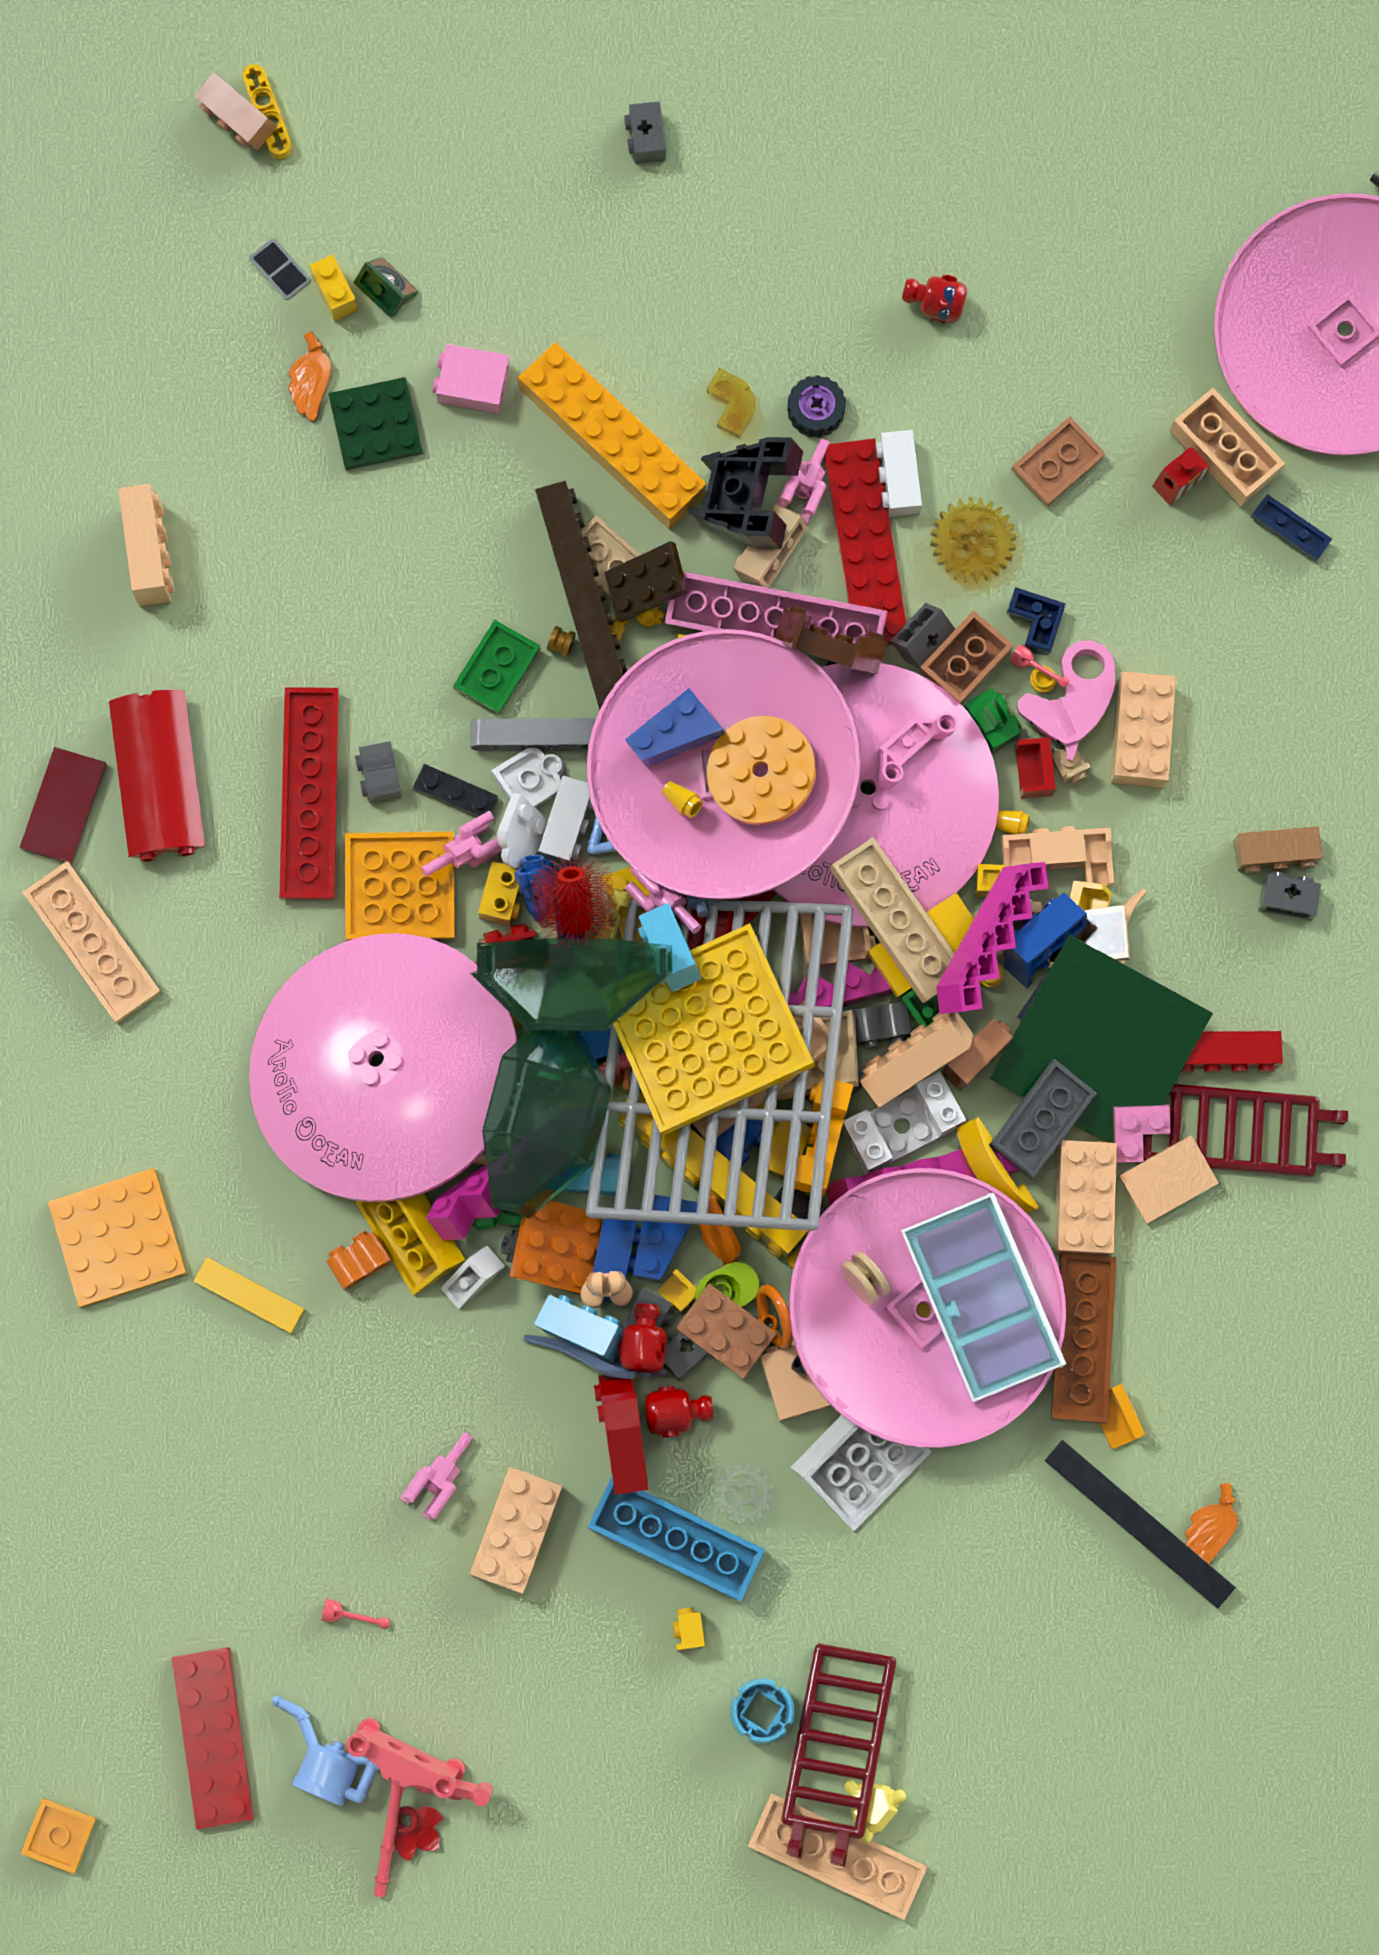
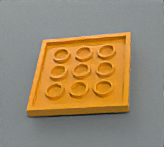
(390, 891)
(117, 1238)

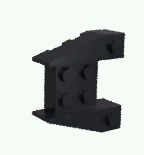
(739, 487)

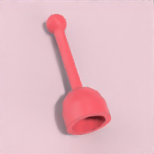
(1023, 658)
(333, 1612)

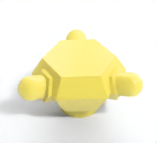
(882, 1807)

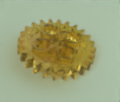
(970, 517)

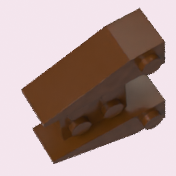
(862, 655)

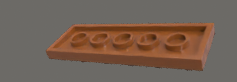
(1083, 1384)

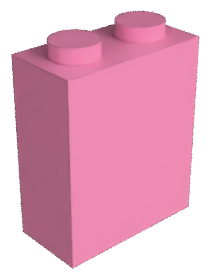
(471, 378)

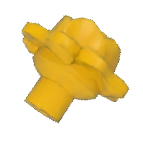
(650, 617)

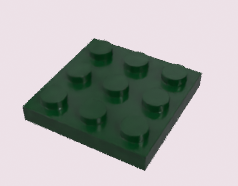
(375, 423)

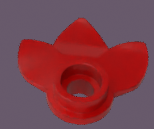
(419, 1833)

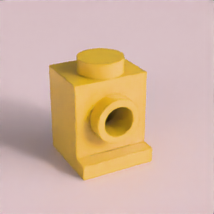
(688, 1629)

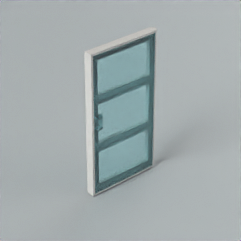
(983, 1297)

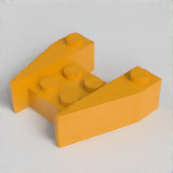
(840, 1101)

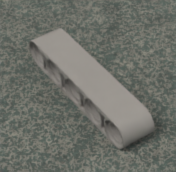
(538, 733)

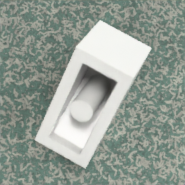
(472, 1276)

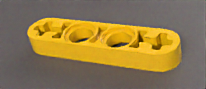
(270, 110)

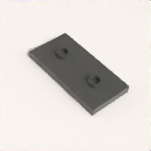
(1042, 1119)

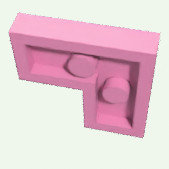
(1132, 1123)

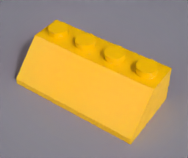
(411, 1240)

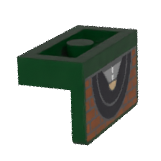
(384, 285)

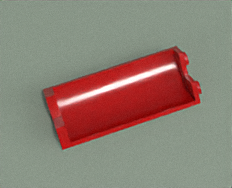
(156, 774)

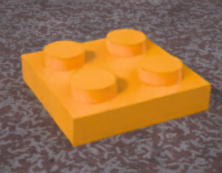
(58, 1835)

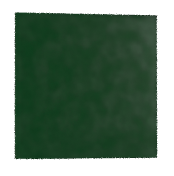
(1107, 1029)

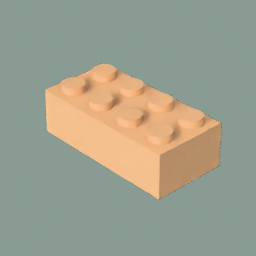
(1228, 445)
(144, 544)
(1143, 729)
(916, 1057)
(1085, 1198)
(516, 1530)

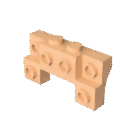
(1064, 850)

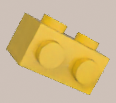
(500, 895)

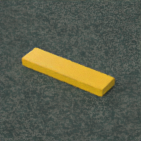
(249, 1295)

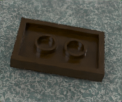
(646, 582)

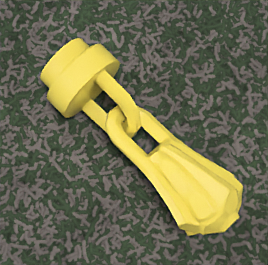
(621, 899)

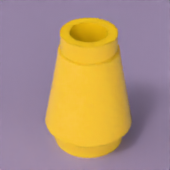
(684, 800)
(1012, 822)

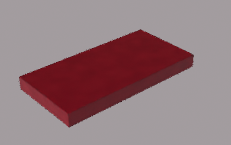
(63, 805)

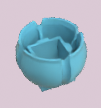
(782, 1718)

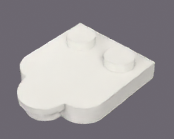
(531, 775)
(520, 831)

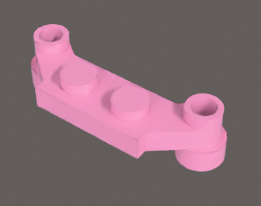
(908, 743)

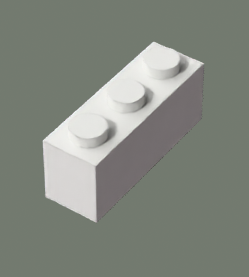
(899, 473)
(566, 821)

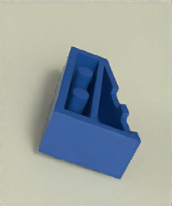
(674, 729)
(1043, 937)
(660, 1242)

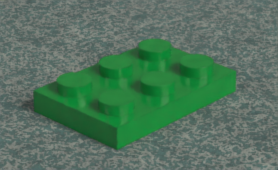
(496, 667)

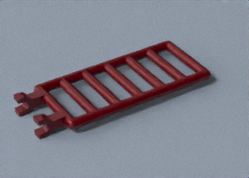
(1259, 1098)
(873, 1746)

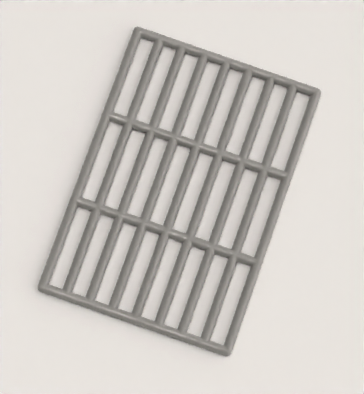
(742, 1112)

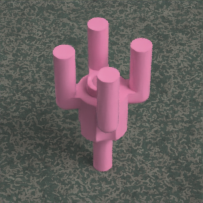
(807, 483)
(467, 847)
(660, 896)
(437, 1479)

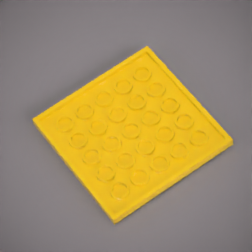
(714, 1036)

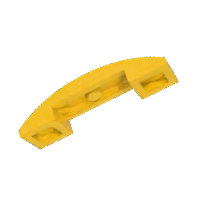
(987, 1167)

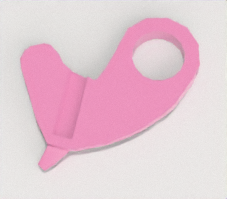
(1084, 701)

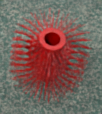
(574, 900)

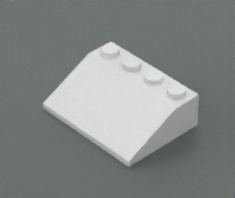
(855, 1470)

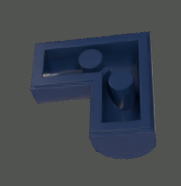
(1044, 615)

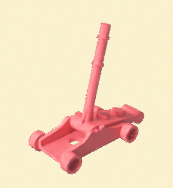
(410, 1768)

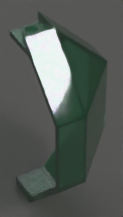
(571, 985)
(542, 1119)

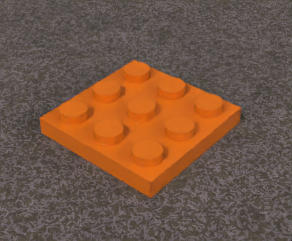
(557, 1247)

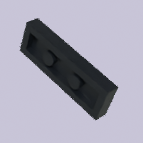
(454, 791)

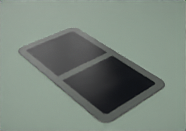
(280, 268)

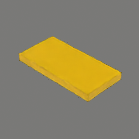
(952, 922)

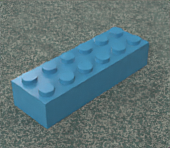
(677, 1540)

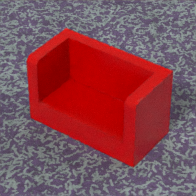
(1035, 767)

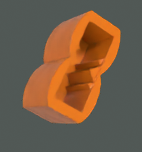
(358, 1260)

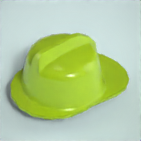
(734, 1280)

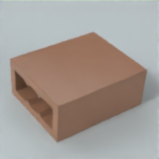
(983, 1050)

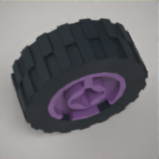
(815, 420)

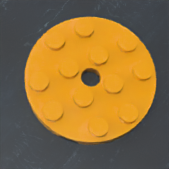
(754, 743)

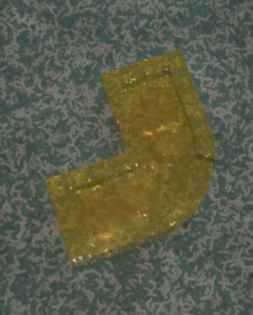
(739, 399)

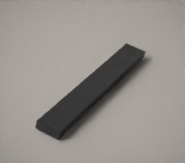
(1140, 1524)

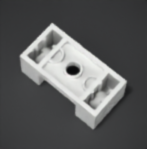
(926, 1108)

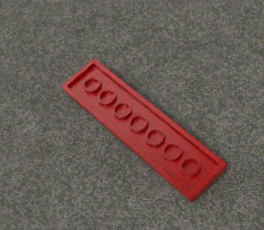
(864, 531)
(309, 793)

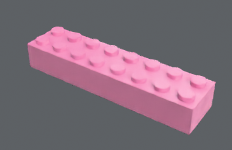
(735, 605)

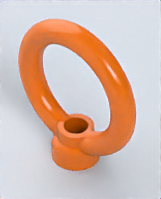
(762, 1306)

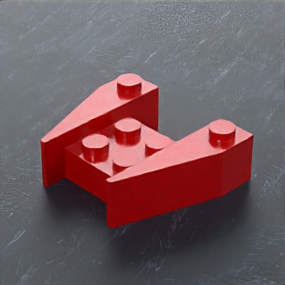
(623, 1433)

